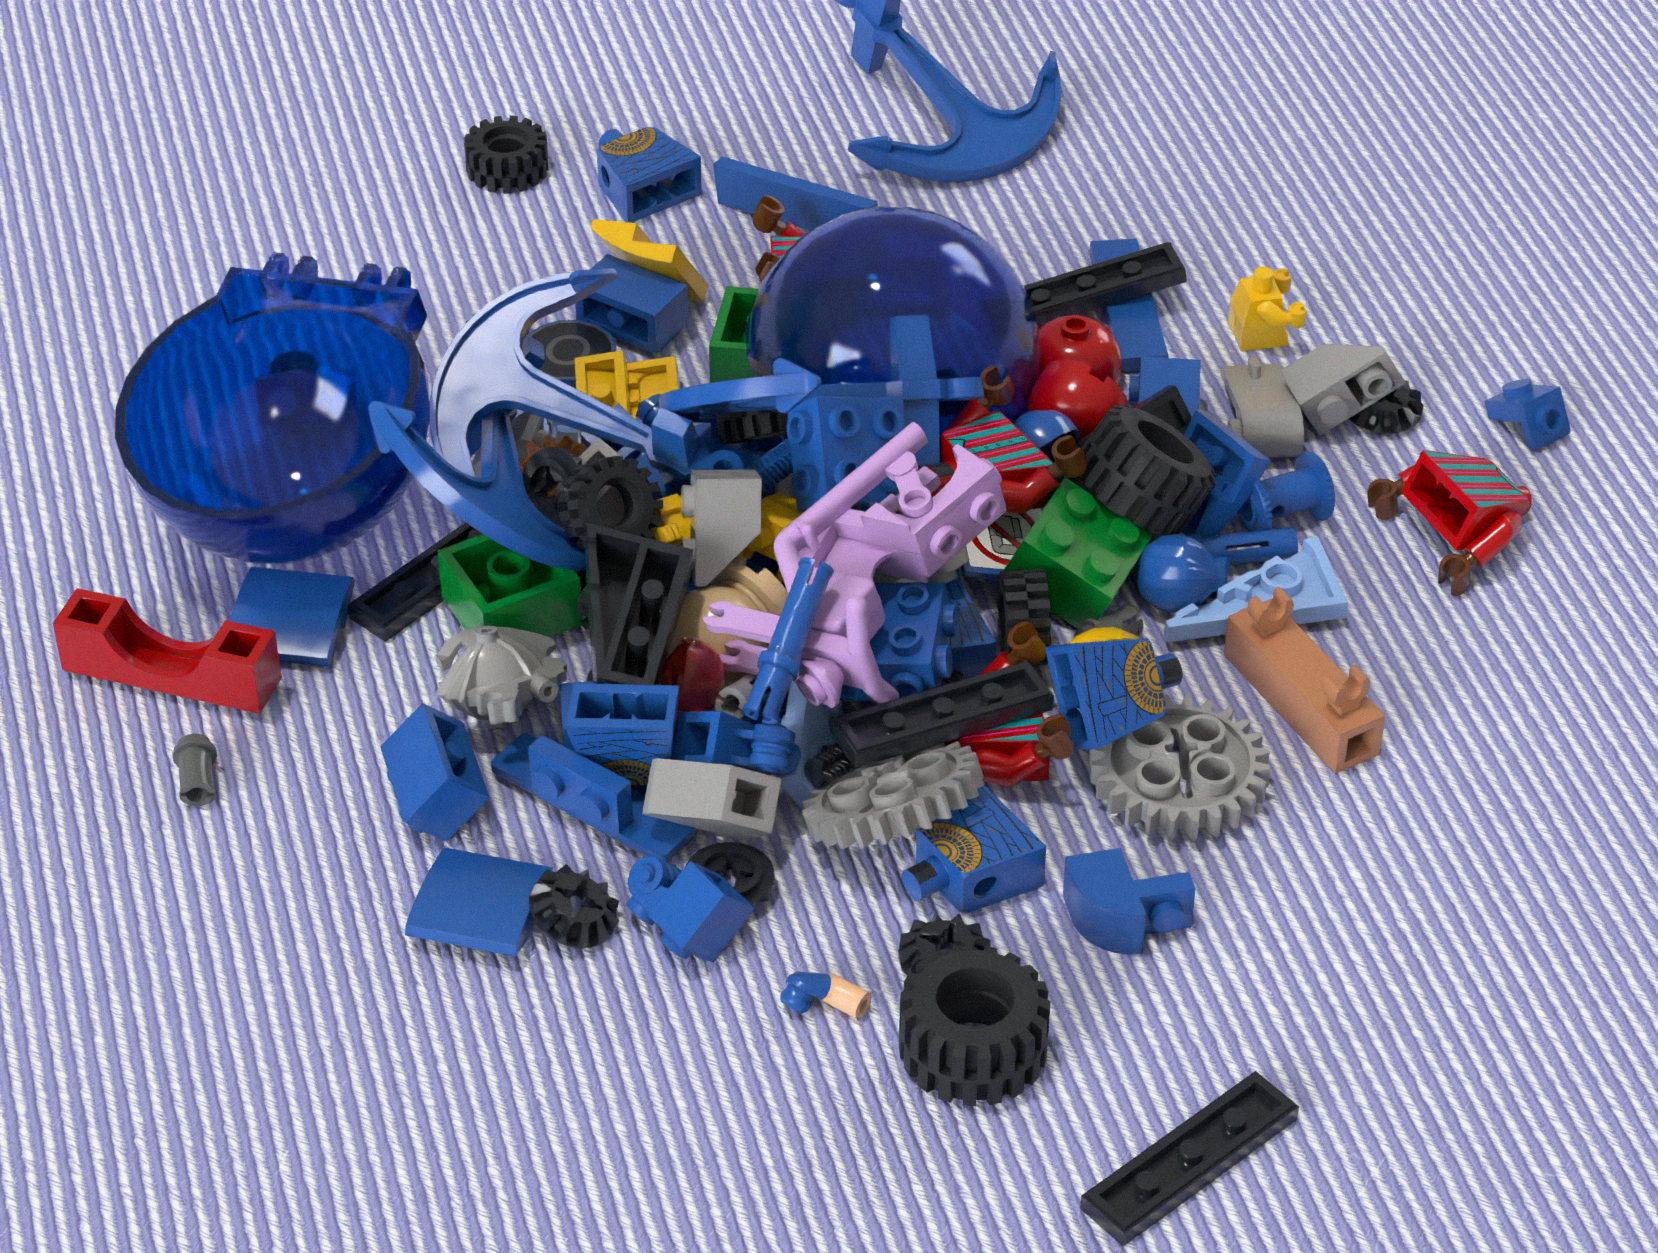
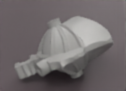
(498, 672)

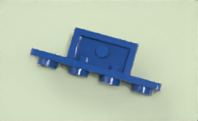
(589, 794)

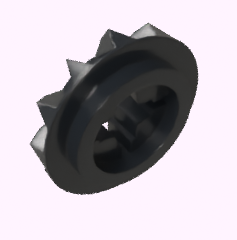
(1392, 417)
(543, 473)
(749, 866)
(551, 908)
(926, 937)

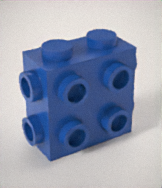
(834, 438)
(914, 639)

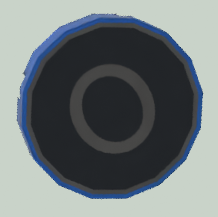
(568, 340)

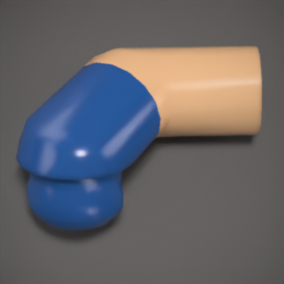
(827, 987)

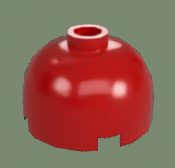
(1083, 341)
(1075, 393)

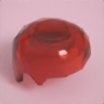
(697, 672)

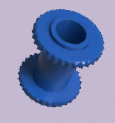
(1290, 493)

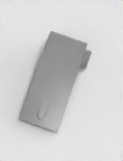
(1264, 409)

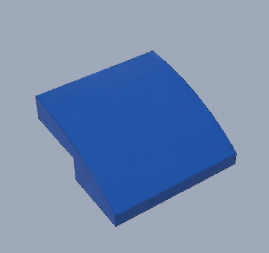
(1236, 468)
(299, 607)
(475, 902)

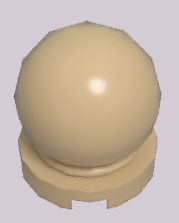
(740, 588)

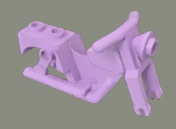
(900, 536)

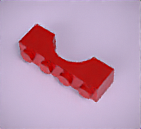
(108, 641)

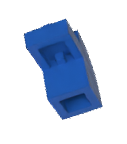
(1116, 910)

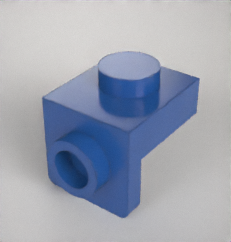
(1536, 407)

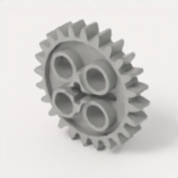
(1217, 758)
(893, 796)

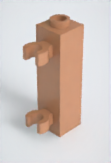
(1304, 683)

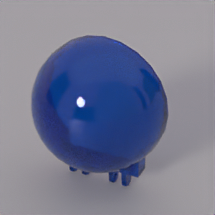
(844, 280)
(257, 417)

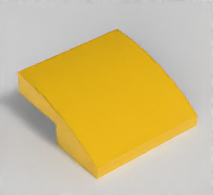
(632, 245)
(615, 381)

